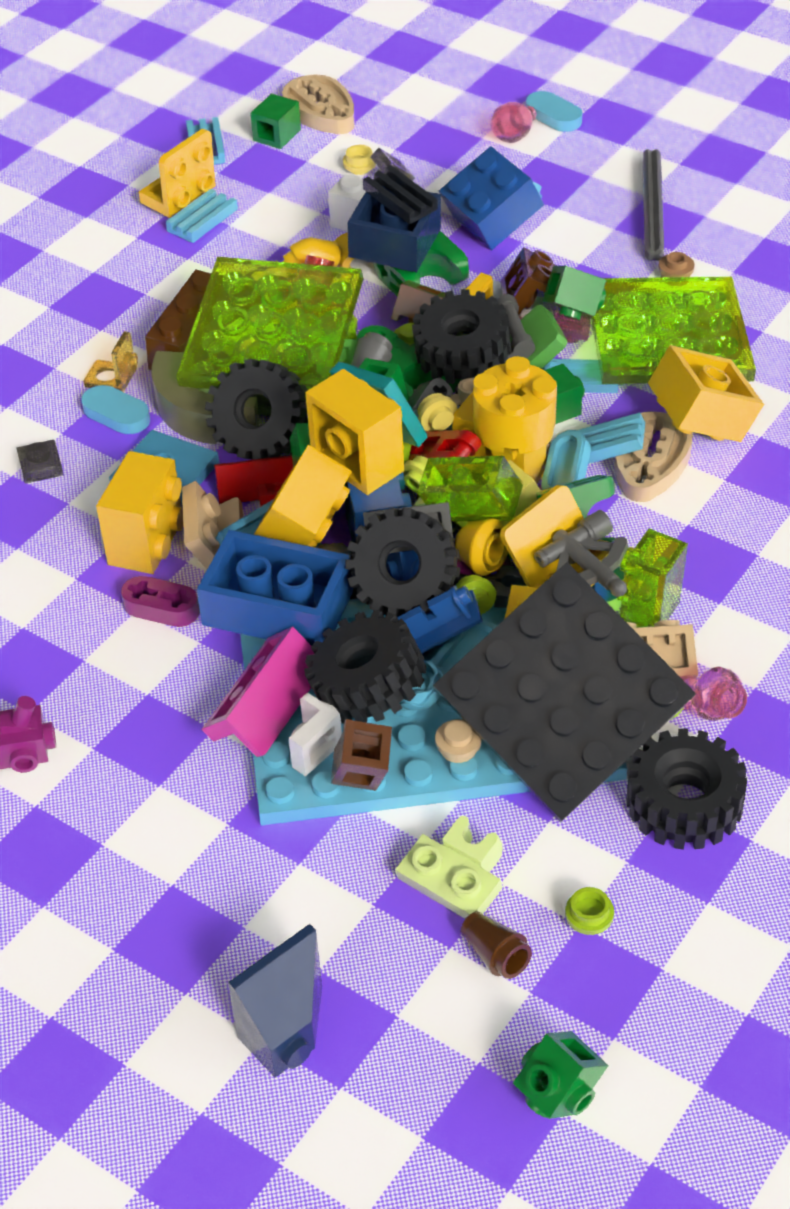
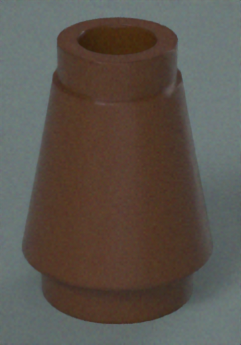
(497, 945)

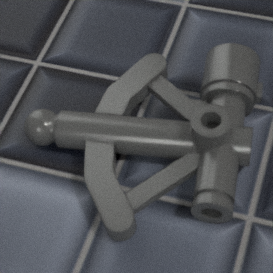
(573, 548)

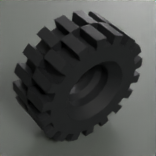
(461, 355)
(228, 404)
(397, 529)
(366, 666)
(692, 763)

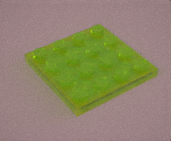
(656, 312)
(272, 314)

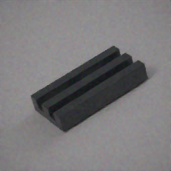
(405, 192)

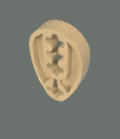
(335, 107)
(661, 469)

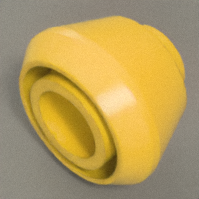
(481, 545)

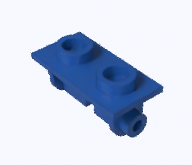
(449, 616)

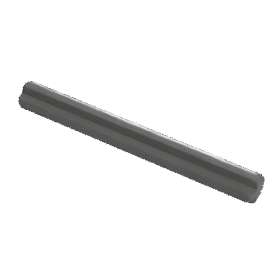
(653, 205)

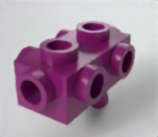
(25, 736)

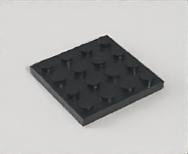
(564, 691)

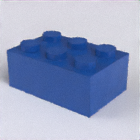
(271, 585)

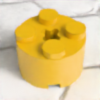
(514, 406)

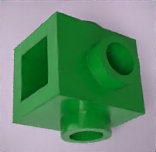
(559, 1075)

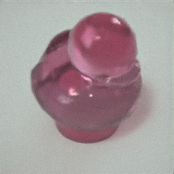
(512, 121)
(717, 694)

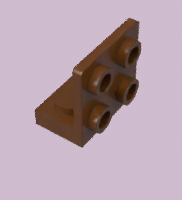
(526, 275)

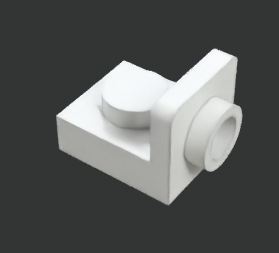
(316, 736)

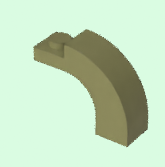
(185, 406)

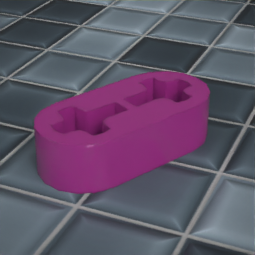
(160, 601)

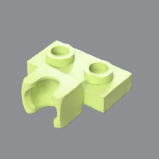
(454, 871)

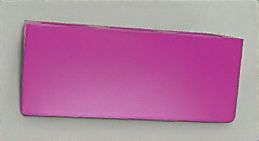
(264, 694)

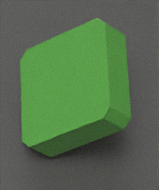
(546, 335)

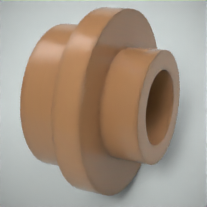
(676, 265)

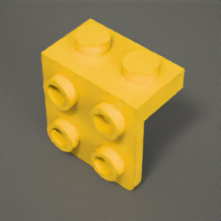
(184, 175)
(535, 530)

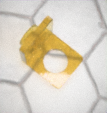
(123, 364)

